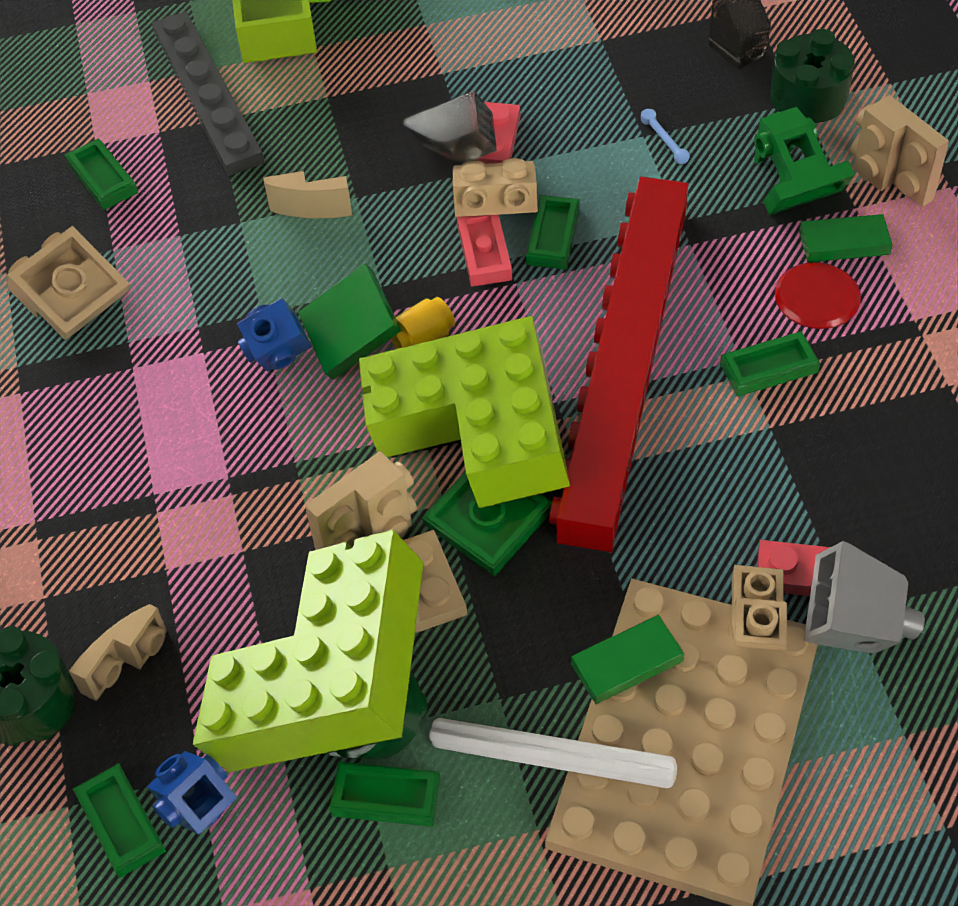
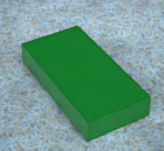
(101, 174)
(553, 232)
(845, 238)
(769, 363)
(627, 659)
(385, 794)
(119, 820)

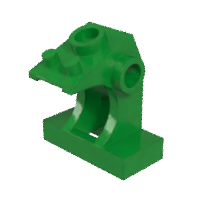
(802, 179)

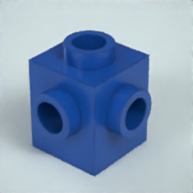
(272, 335)
(190, 791)

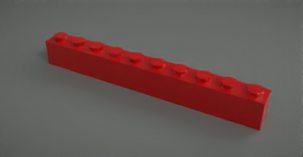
(621, 366)

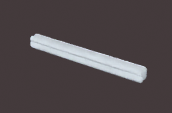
(554, 752)

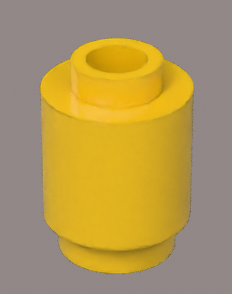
(424, 323)

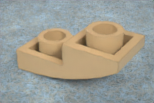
(295, 197)
(758, 608)
(127, 641)

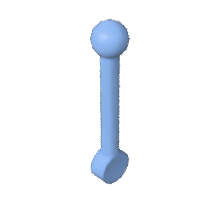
(648, 117)

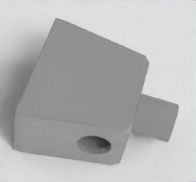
(858, 602)

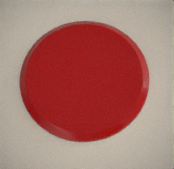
(817, 295)

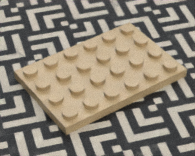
(730, 728)

